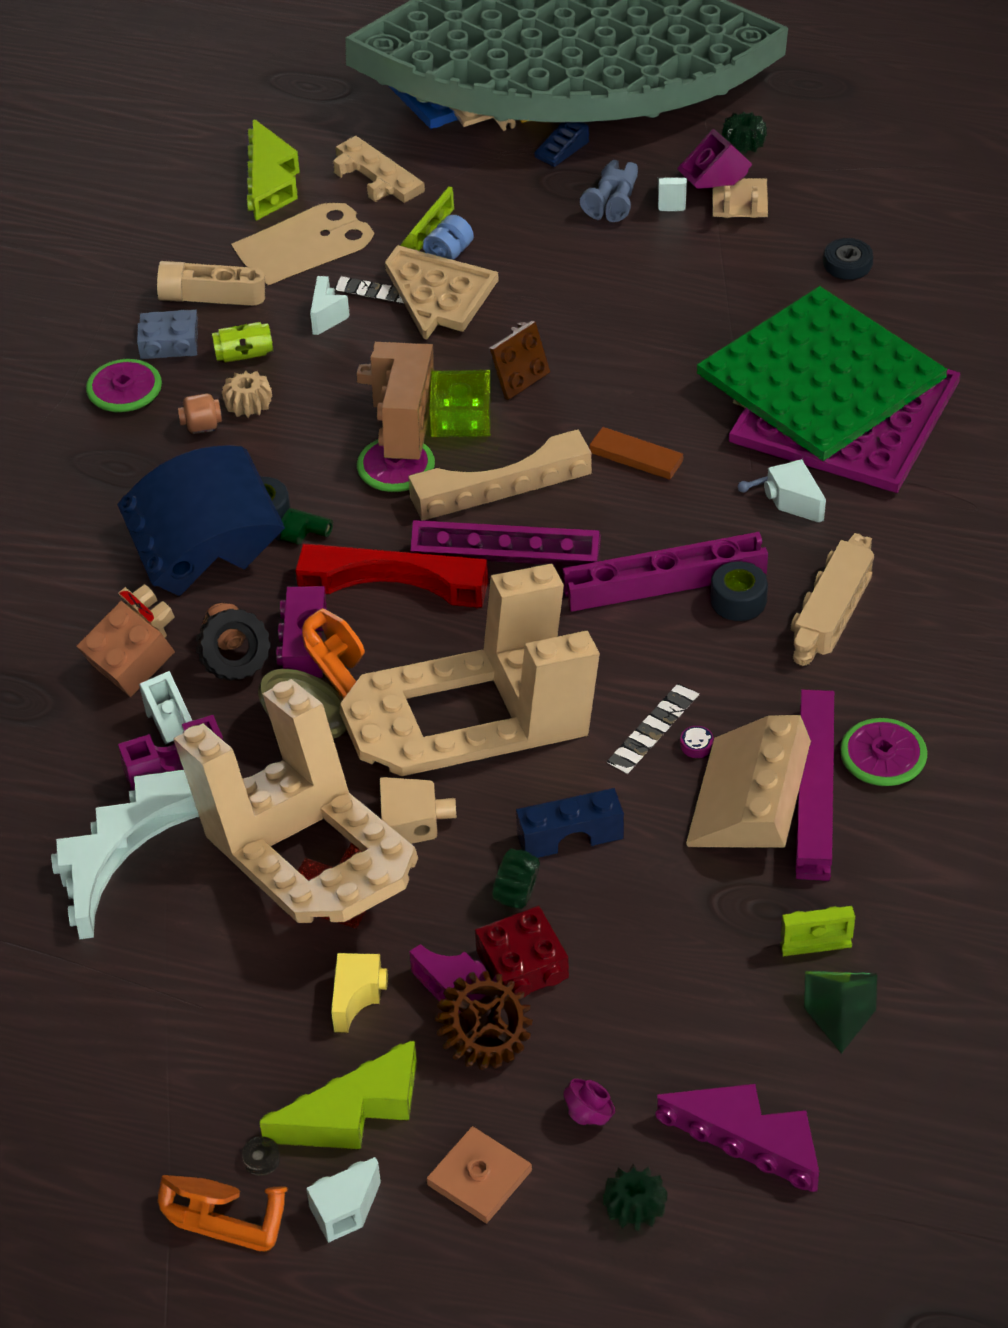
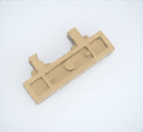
(387, 175)

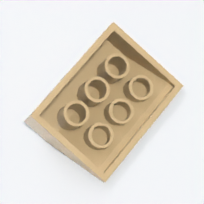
(751, 785)

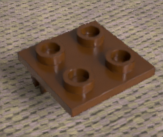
(519, 359)

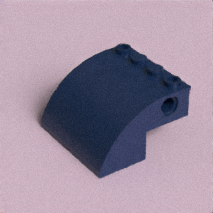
(197, 511)

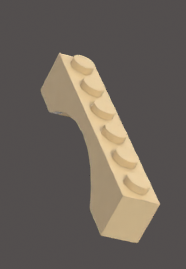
(446, 491)

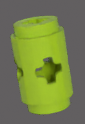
(256, 337)

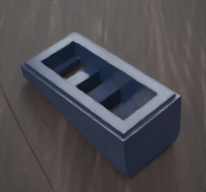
(568, 135)

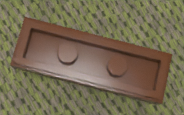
(636, 453)

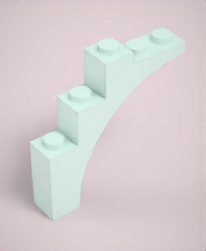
(119, 830)

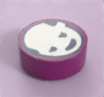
(696, 741)

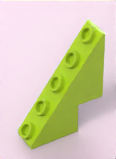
(271, 170)
(338, 1111)

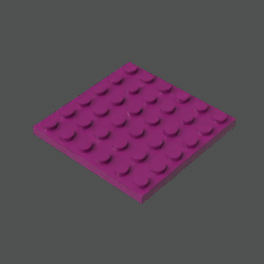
(877, 457)

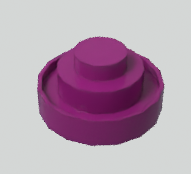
(588, 1102)

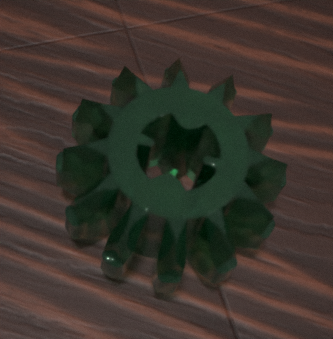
(745, 131)
(516, 878)
(635, 1197)

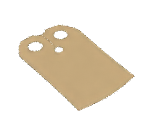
(299, 246)

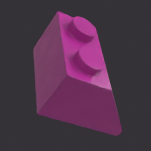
(714, 163)

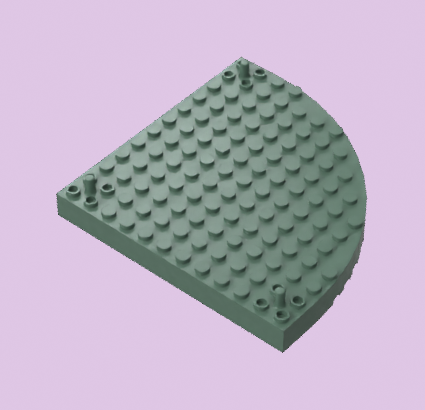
(566, 55)

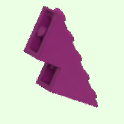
(734, 1123)

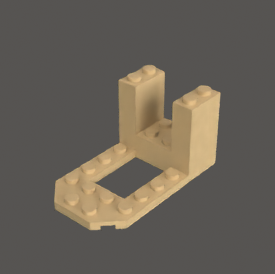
(539, 676)
(286, 797)

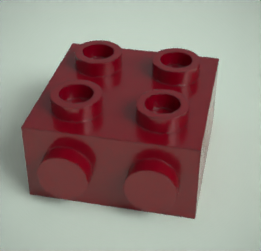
(523, 951)

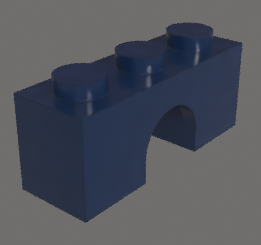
(546, 824)

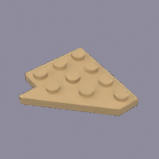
(438, 288)

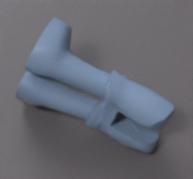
(617, 185)

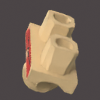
(140, 602)

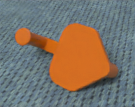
(341, 645)
(202, 1220)

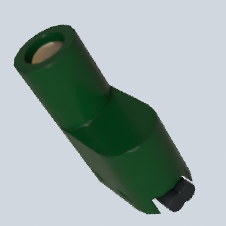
(300, 523)

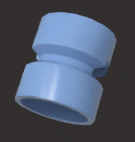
(449, 237)

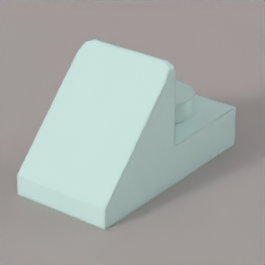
(671, 193)
(327, 307)
(165, 705)

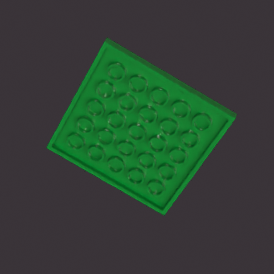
(821, 372)

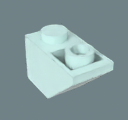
(344, 1199)

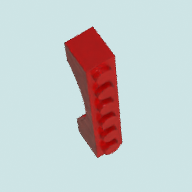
(455, 579)

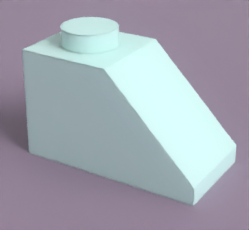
(795, 491)

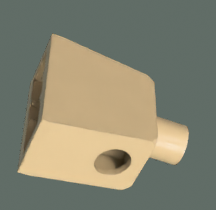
(412, 808)

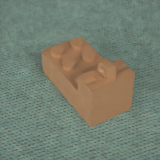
(402, 395)

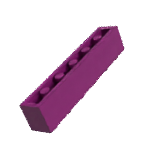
(507, 543)

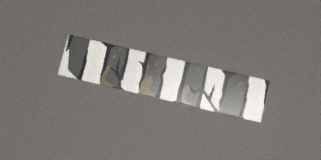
(368, 289)
(652, 728)

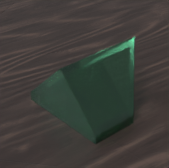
(840, 1003)

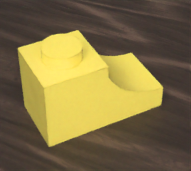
(356, 986)

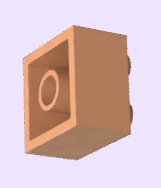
(125, 648)

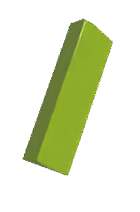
(440, 210)

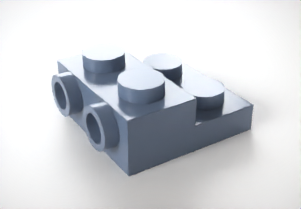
(168, 334)

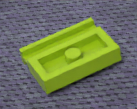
(817, 930)

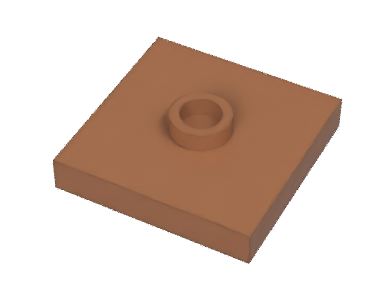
(479, 1174)

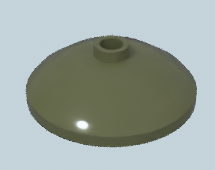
(316, 687)

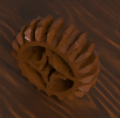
(496, 1028)

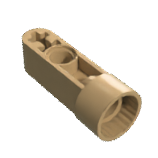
(210, 283)

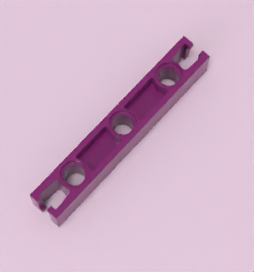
(658, 571)
(816, 788)

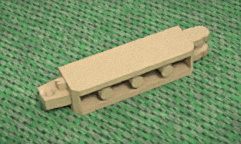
(833, 599)

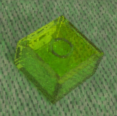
(460, 403)

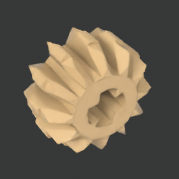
(247, 394)

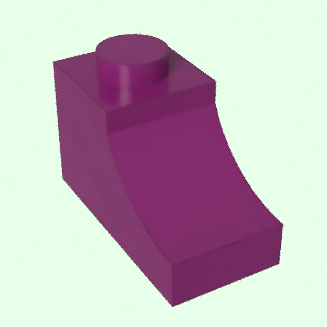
(440, 971)

